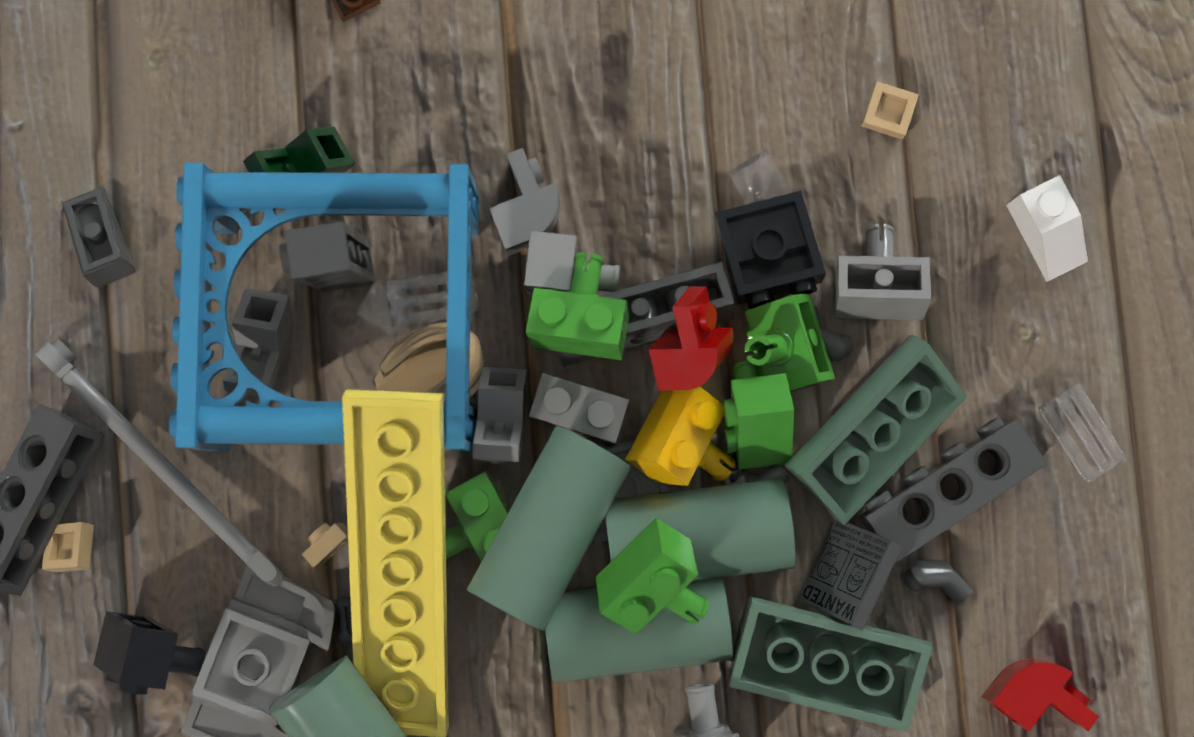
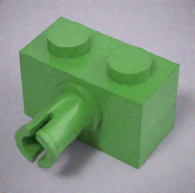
(579, 318)
(788, 341)
(759, 418)
(479, 516)
(649, 577)

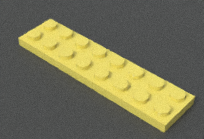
(398, 552)

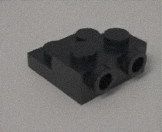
(770, 249)

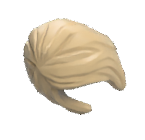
(419, 362)

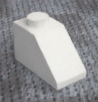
(1051, 227)

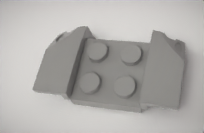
(256, 657)

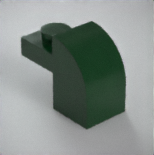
(311, 152)

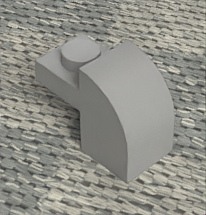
(532, 211)
(261, 336)
(500, 415)

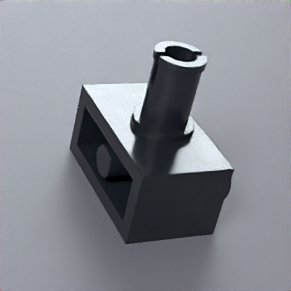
(142, 653)

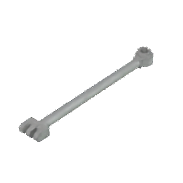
(58, 360)

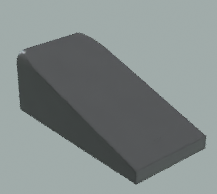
(98, 238)

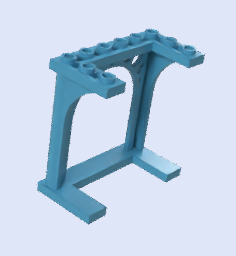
(213, 205)

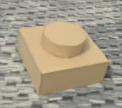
(889, 110)
(325, 543)
(69, 548)

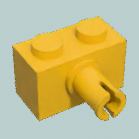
(679, 438)

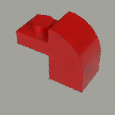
(694, 350)
(1030, 686)

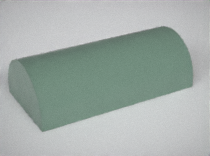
(876, 429)
(730, 526)
(549, 528)
(592, 646)
(828, 663)
(334, 705)

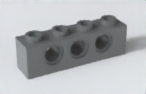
(327, 257)
(652, 304)
(1014, 461)
(39, 488)

